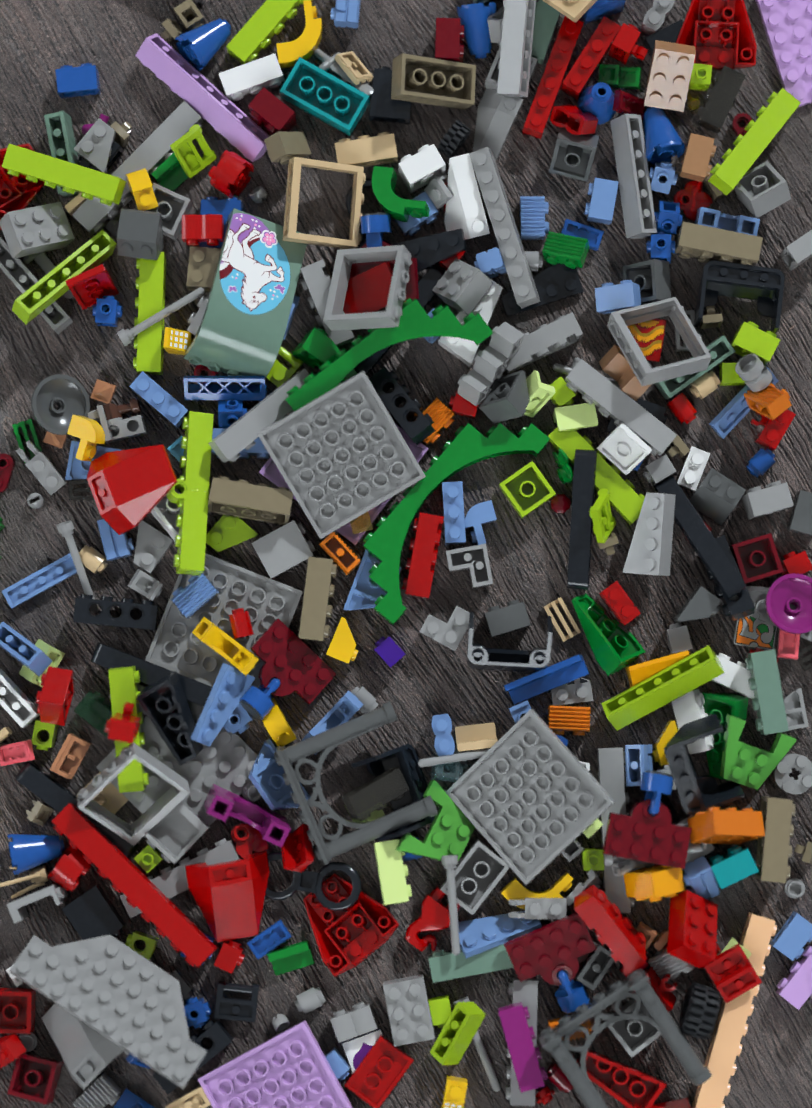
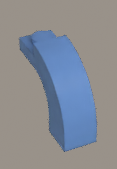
(339, 714)

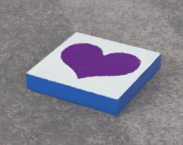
(358, 1047)

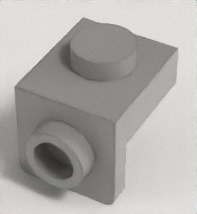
(438, 191)
(145, 585)

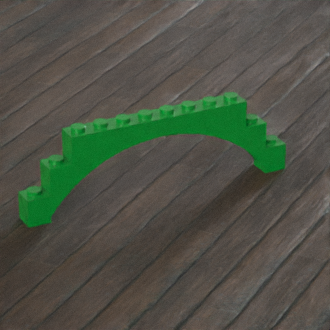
(412, 324)
(463, 451)

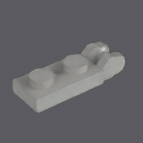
(42, 469)
(539, 908)

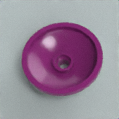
(788, 590)

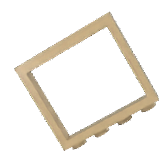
(292, 201)

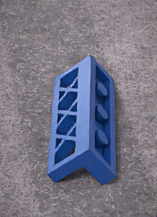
(224, 391)
(547, 679)

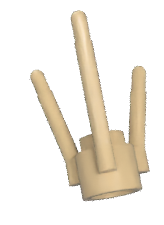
(38, 875)

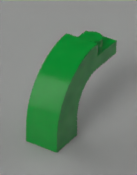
(384, 185)

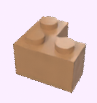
(697, 156)
(618, 368)

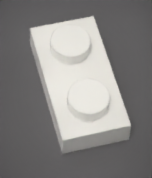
(693, 468)

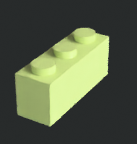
(392, 873)

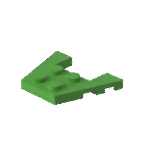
(748, 763)
(447, 833)

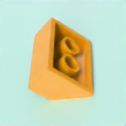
(644, 670)

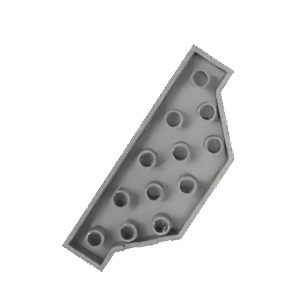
(117, 997)

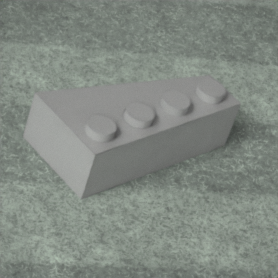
(318, 284)
(545, 341)
(652, 537)

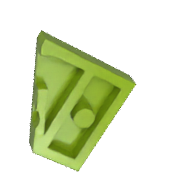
(229, 532)

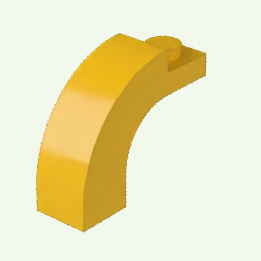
(304, 45)
(225, 645)
(516, 890)

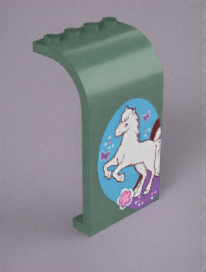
(248, 298)

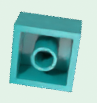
(732, 866)

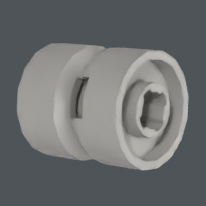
(753, 372)

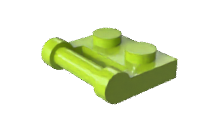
(187, 153)
(279, 373)
(602, 516)

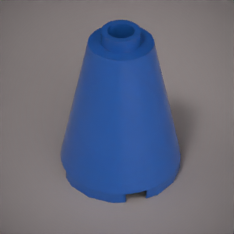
(476, 27)
(203, 42)
(598, 101)
(660, 137)
(33, 850)

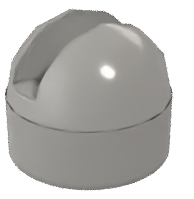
(258, 194)
(37, 504)
(280, 1023)

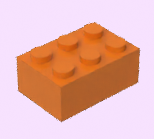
(726, 826)

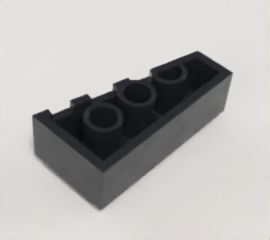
(171, 716)

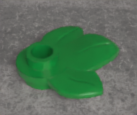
(564, 471)

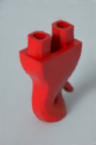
(433, 917)

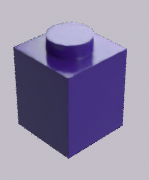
(389, 651)

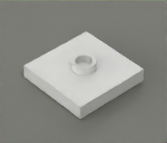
(624, 448)

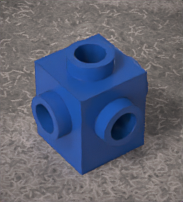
(668, 217)
(661, 246)
(108, 318)
(230, 412)
(201, 1007)

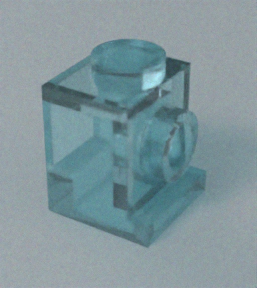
(455, 769)

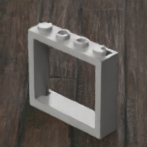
(344, 258)
(669, 307)
(150, 817)

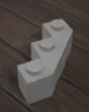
(490, 363)

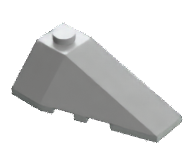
(495, 120)

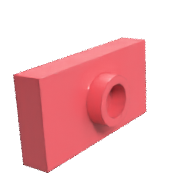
(788, 645)
(16, 753)

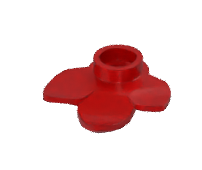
(694, 199)
(250, 842)

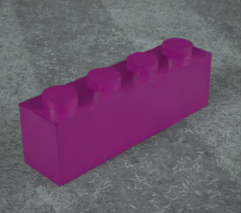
(521, 1046)

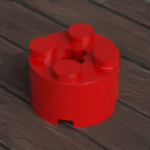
(231, 174)
(69, 868)

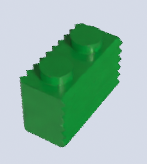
(565, 250)

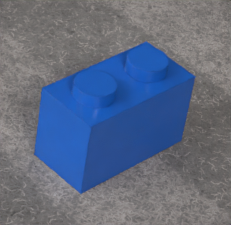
(77, 80)

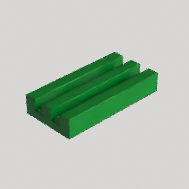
(23, 424)

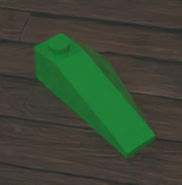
(317, 349)
(608, 642)
(721, 705)

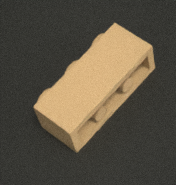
(367, 150)

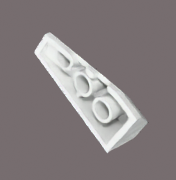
(465, 206)

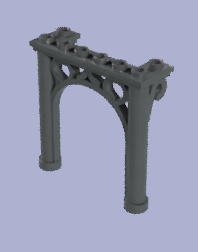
(364, 831)
(660, 1018)

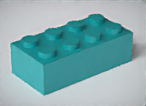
(324, 96)

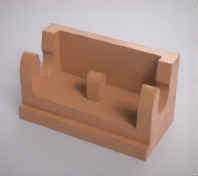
(70, 756)

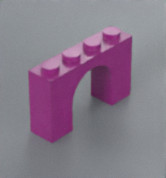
(270, 824)

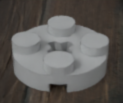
(787, 783)

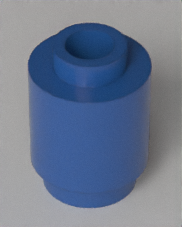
(761, 462)

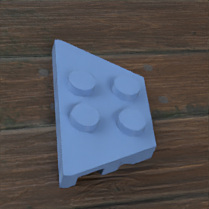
(363, 590)
(269, 781)

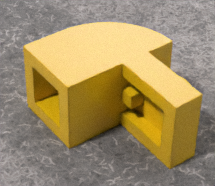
(142, 190)
(89, 432)
(278, 726)

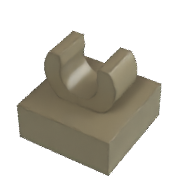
(172, 30)
(122, 133)
(710, 319)
(679, 447)
(608, 545)
(40, 813)
(806, 851)

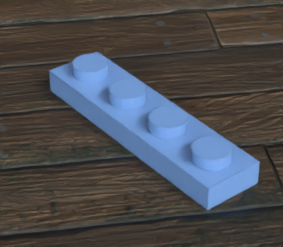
(733, 412)
(40, 581)

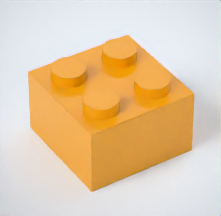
(654, 883)

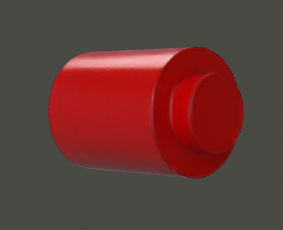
(682, 409)
(240, 623)

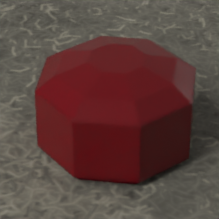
(560, 503)

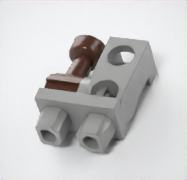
(114, 425)

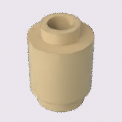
(704, 385)
(93, 559)

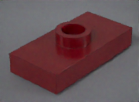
(628, 103)

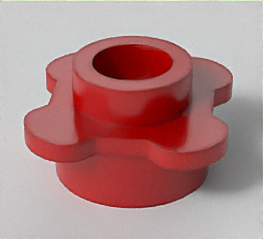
(544, 1096)

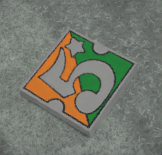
(754, 633)

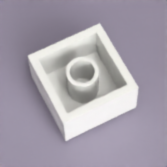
(421, 167)

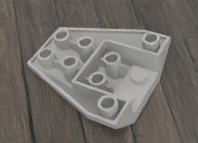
(79, 1046)

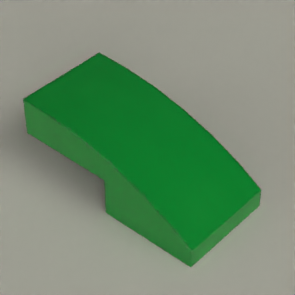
(620, 76)

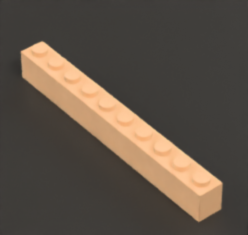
(732, 1018)

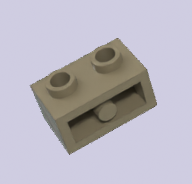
(286, 145)

